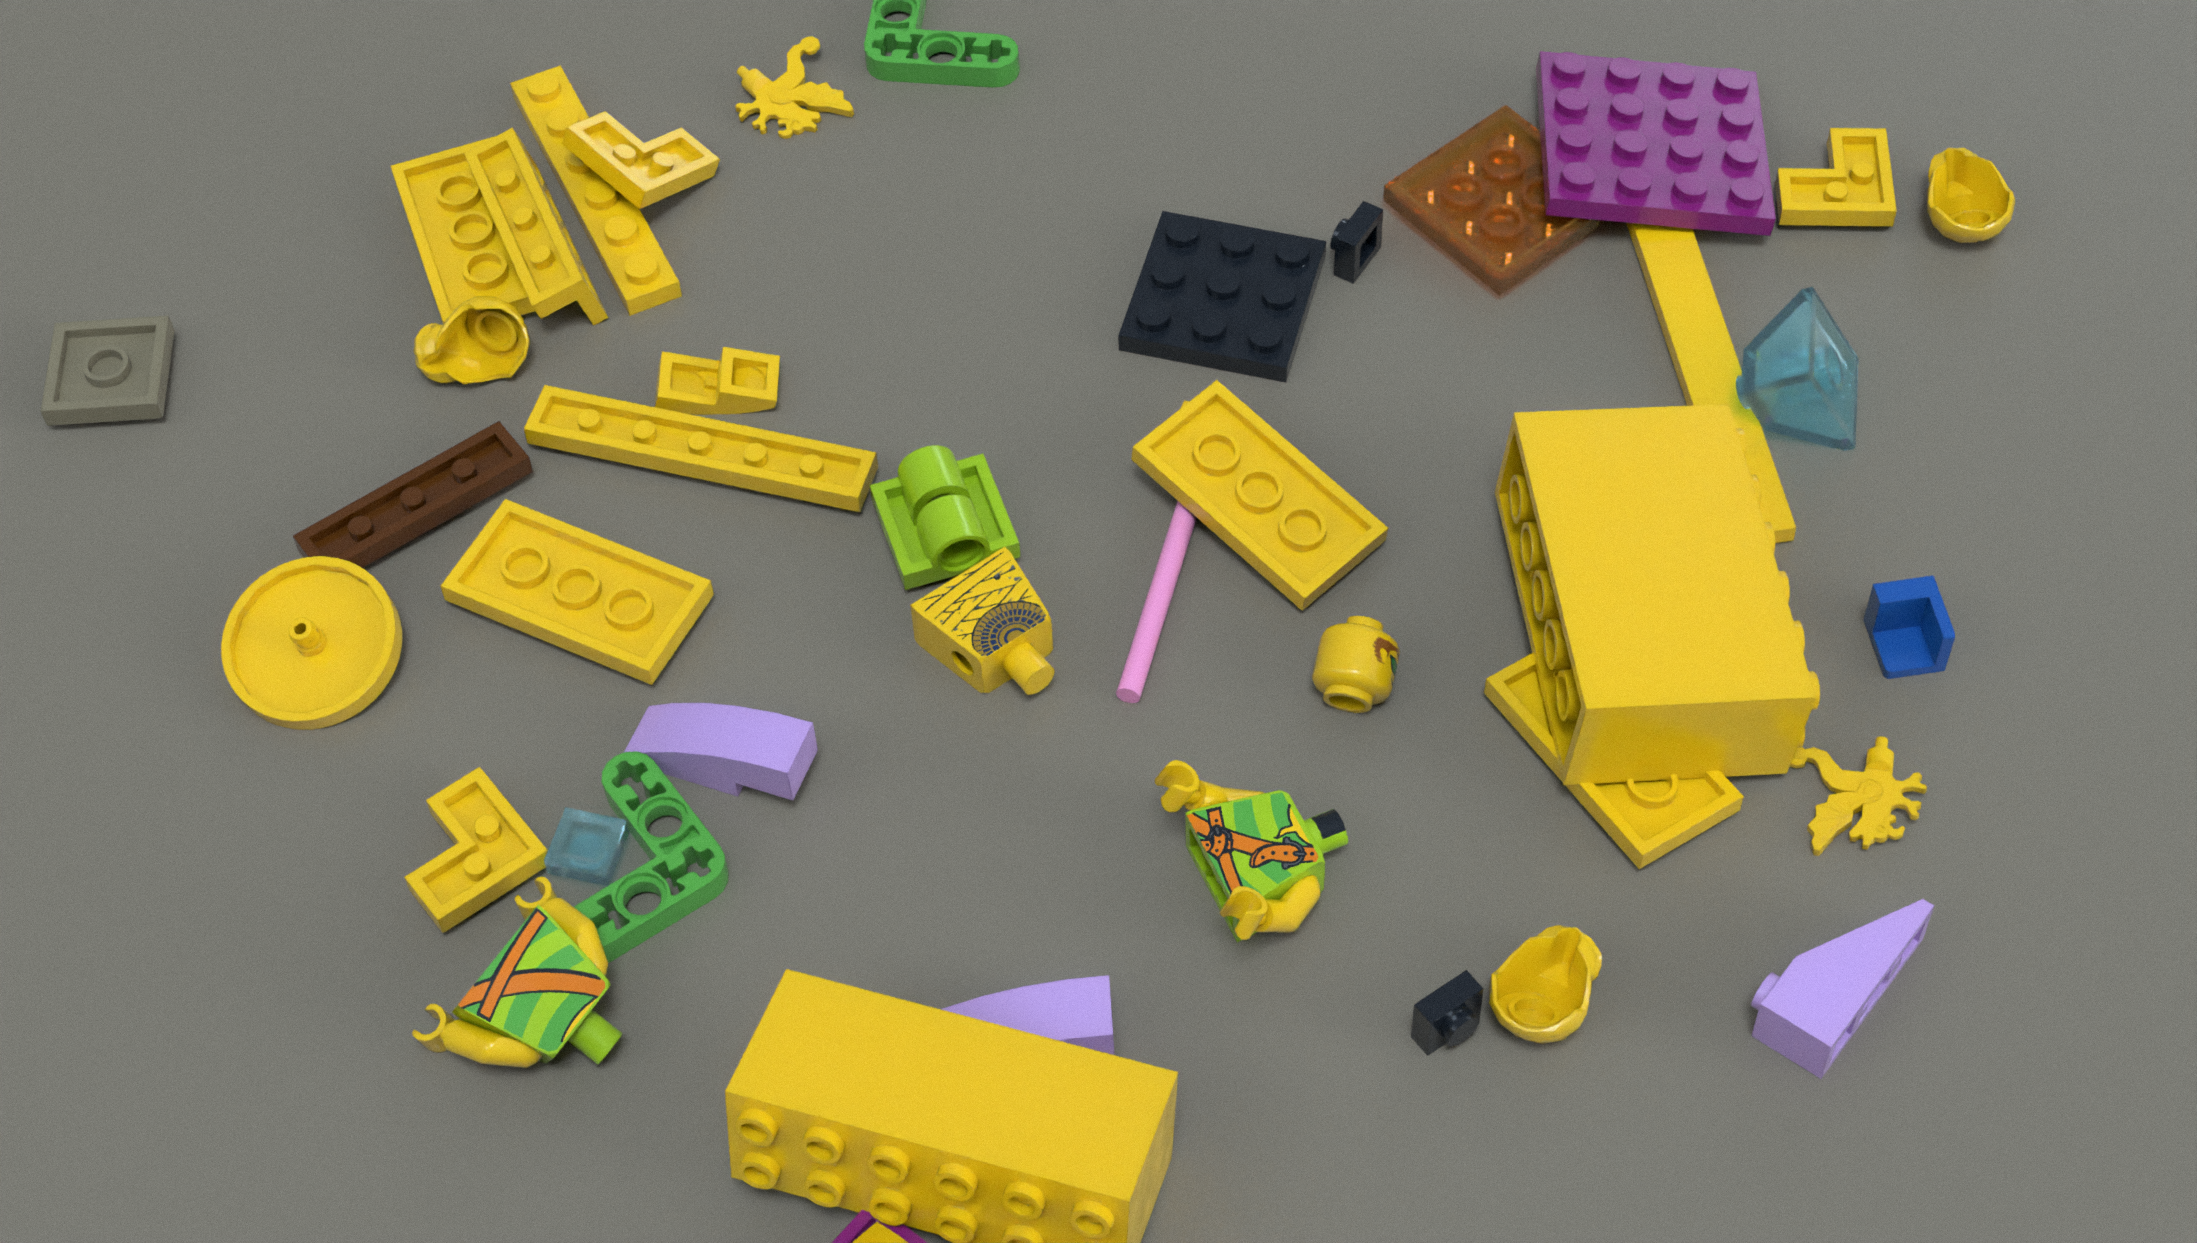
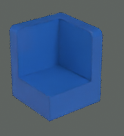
(1909, 627)

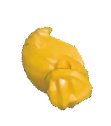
(1967, 196)
(475, 344)
(1546, 985)

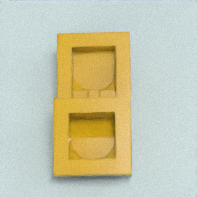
(732, 385)

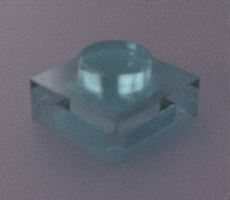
(586, 846)

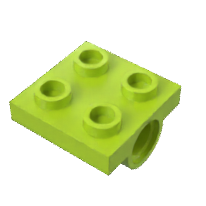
(941, 515)

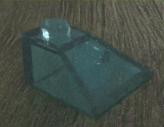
(1802, 375)

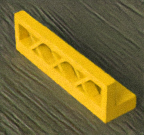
(532, 227)

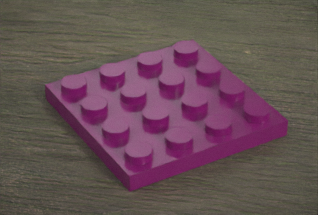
(1653, 143)

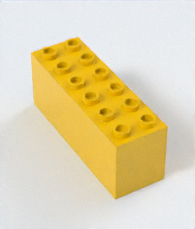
(947, 1120)

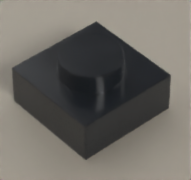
(1357, 241)
(1447, 1014)

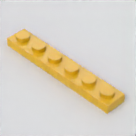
(609, 220)
(702, 448)

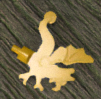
(783, 96)
(1870, 791)

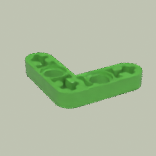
(907, 37)
(667, 856)

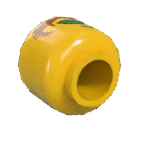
(1355, 664)

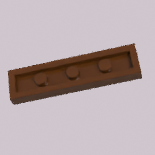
(418, 499)

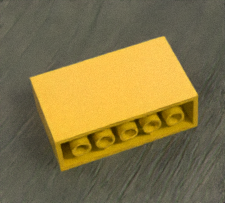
(1652, 595)

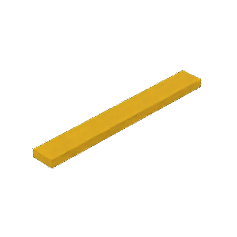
(1704, 349)

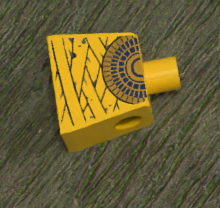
(988, 626)

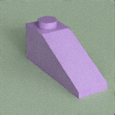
(1834, 987)

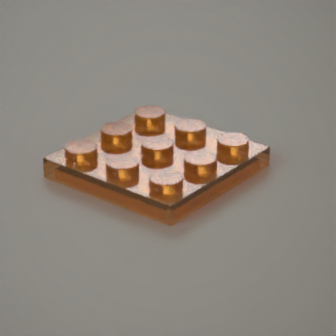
(1487, 201)

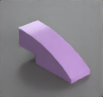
(727, 746)
(1061, 1010)

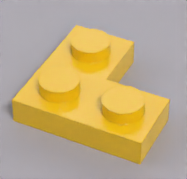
(640, 169)
(1849, 193)
(489, 855)

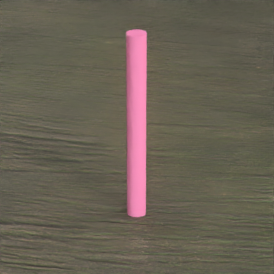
(1156, 605)

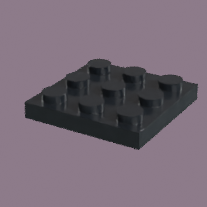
(1223, 296)

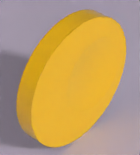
(311, 643)

